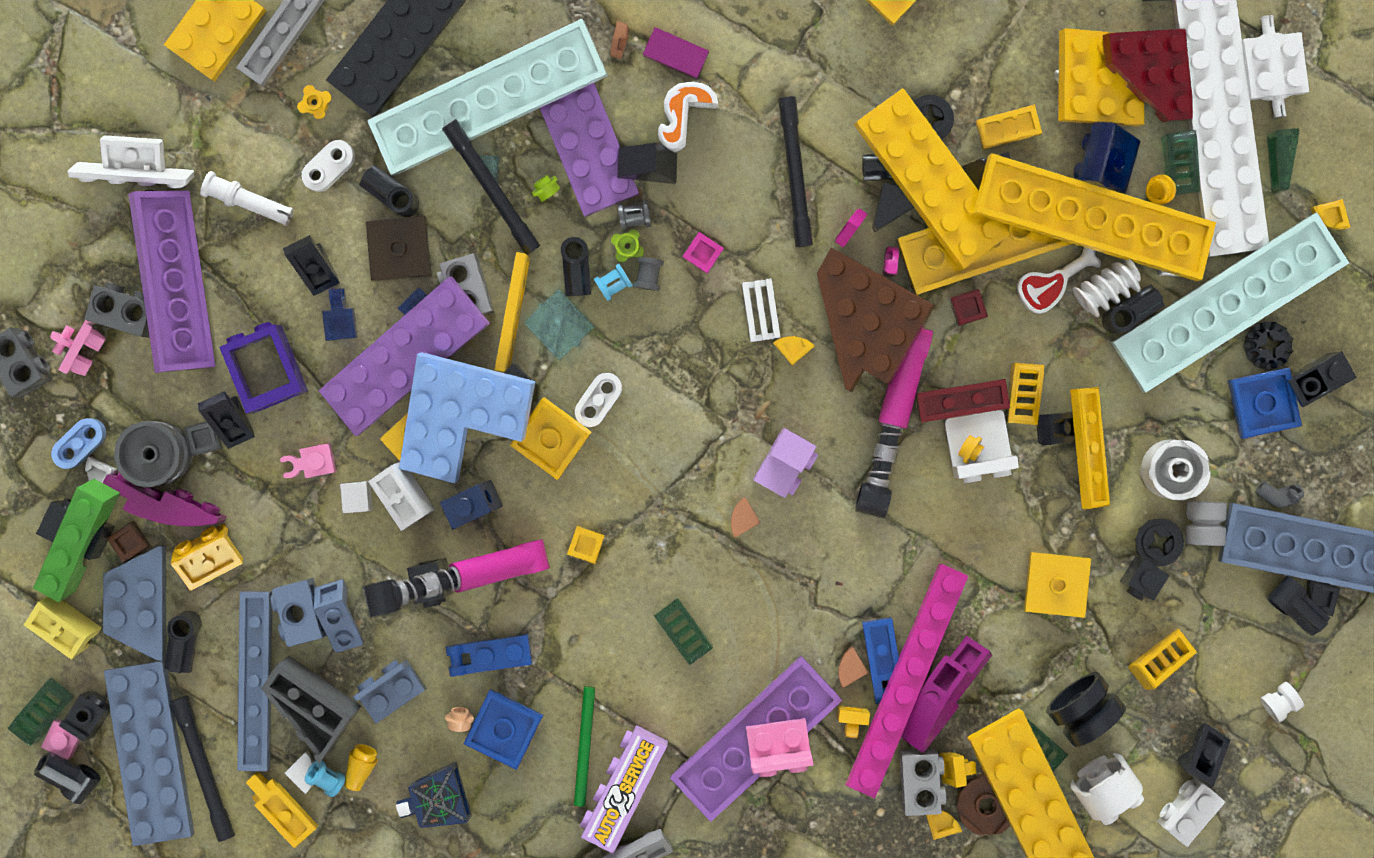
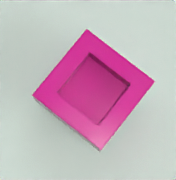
(703, 252)

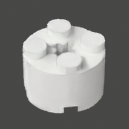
(1190, 461)
(1107, 788)

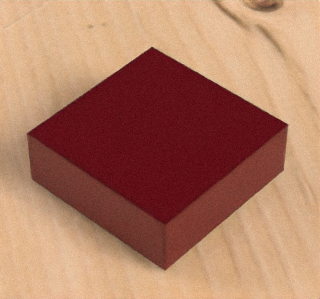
(968, 307)

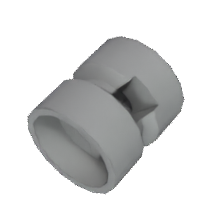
(1206, 523)

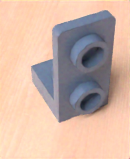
(335, 617)

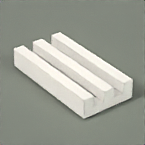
(757, 285)

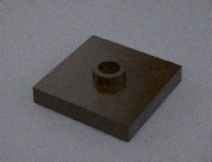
(398, 248)

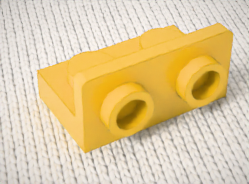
(205, 557)

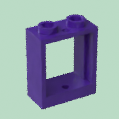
(294, 388)

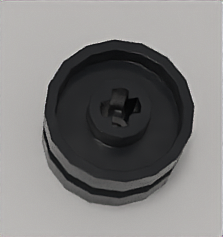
(1086, 709)

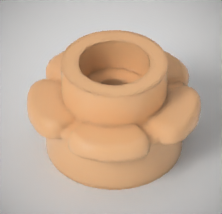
(459, 719)

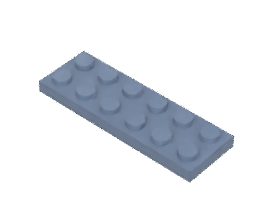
(1299, 547)
(149, 753)

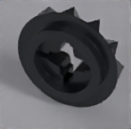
(940, 109)
(1258, 336)
(1171, 547)

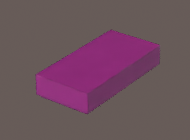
(675, 53)

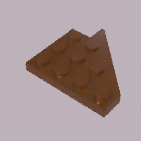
(869, 318)

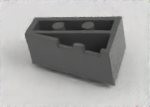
(310, 704)

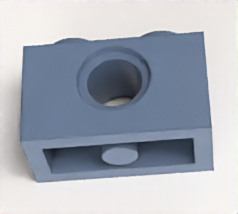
(290, 629)

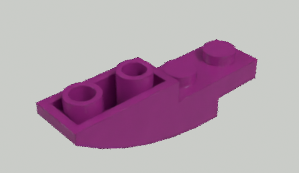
(172, 508)
(941, 692)

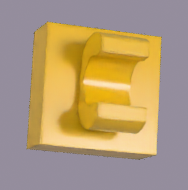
(852, 718)
(956, 769)

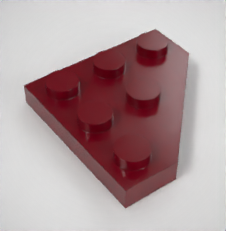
(1155, 69)

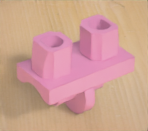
(73, 361)

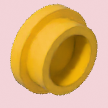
(1160, 189)
(971, 449)

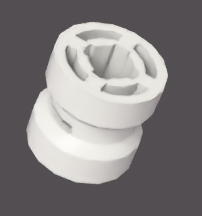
(1282, 702)

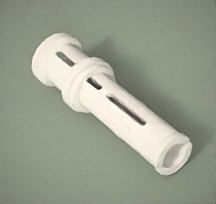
(233, 195)

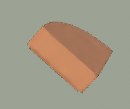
(619, 39)
(743, 518)
(850, 668)

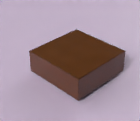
(128, 541)

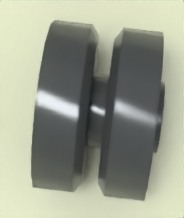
(147, 467)

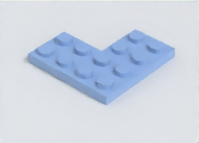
(449, 400)

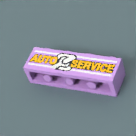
(624, 788)

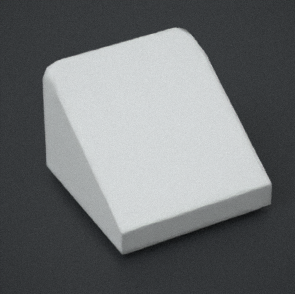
(356, 497)

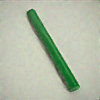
(584, 746)

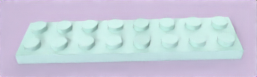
(488, 96)
(1230, 302)

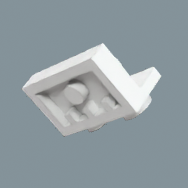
(1190, 811)

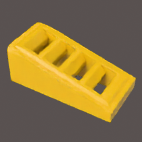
(1015, 381)
(1159, 676)

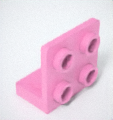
(779, 747)

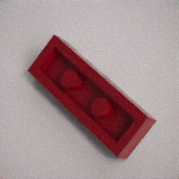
(962, 400)

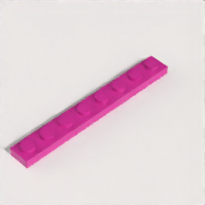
(906, 680)

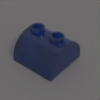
(1107, 157)

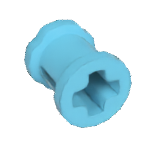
(616, 287)
(325, 778)

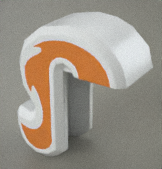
(676, 111)

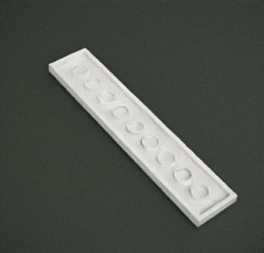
(1223, 126)

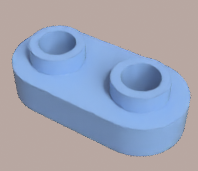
(79, 442)

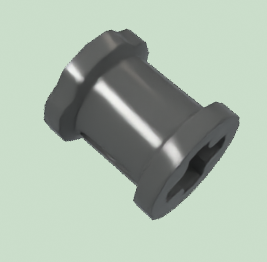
(634, 215)
(648, 273)

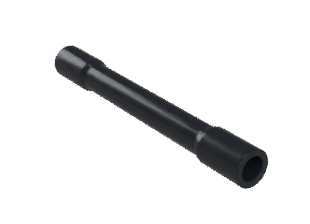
(790, 123)
(463, 145)
(218, 814)

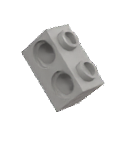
(473, 284)
(915, 782)

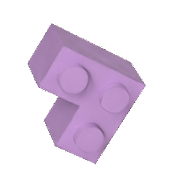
(784, 463)

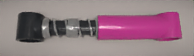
(895, 416)
(461, 576)

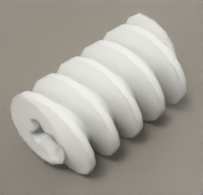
(1108, 286)

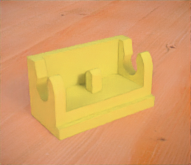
(62, 626)

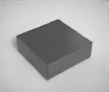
(202, 439)

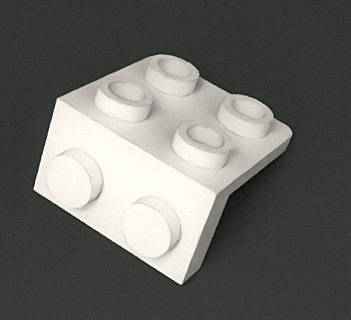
(995, 457)

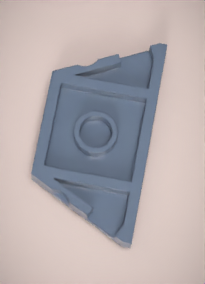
(137, 603)

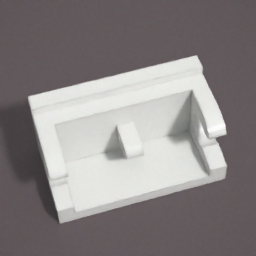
(401, 496)

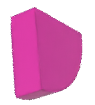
(850, 227)
(891, 261)

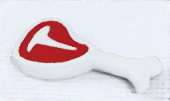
(1043, 291)

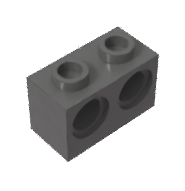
(122, 314)
(24, 356)

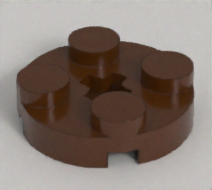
(969, 804)

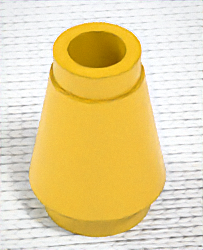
(360, 765)

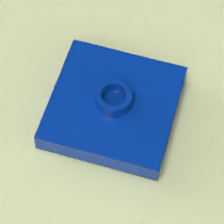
(1264, 403)
(503, 729)

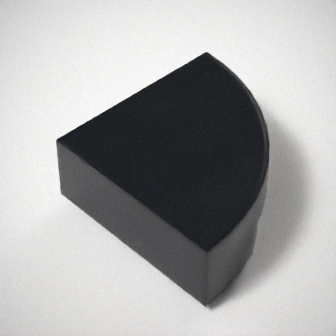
(1323, 595)

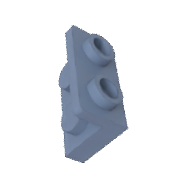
(390, 691)

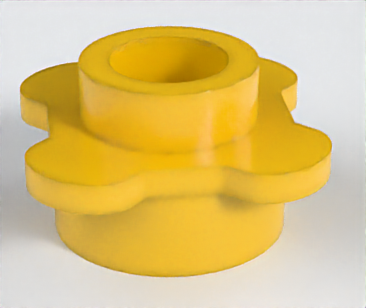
(323, 100)

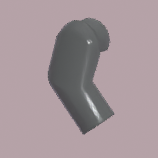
(1280, 497)

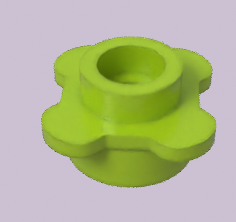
(545, 187)
(632, 238)

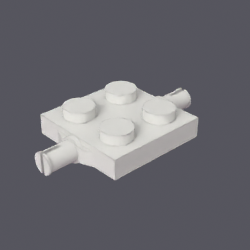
(1275, 66)

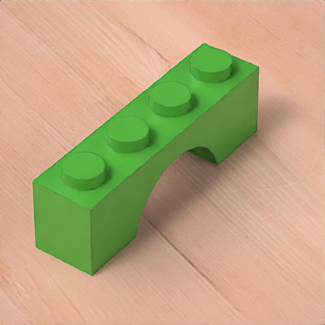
(64, 563)

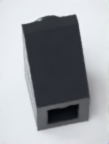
(1321, 377)

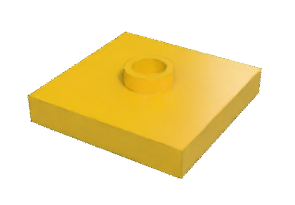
(551, 438)
(1057, 584)

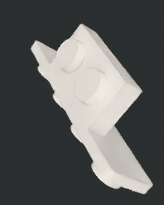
(131, 161)

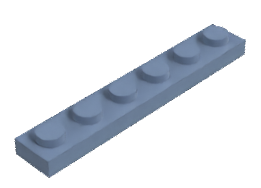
(254, 670)

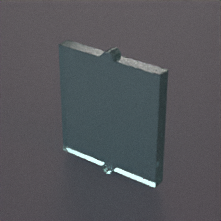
(559, 324)

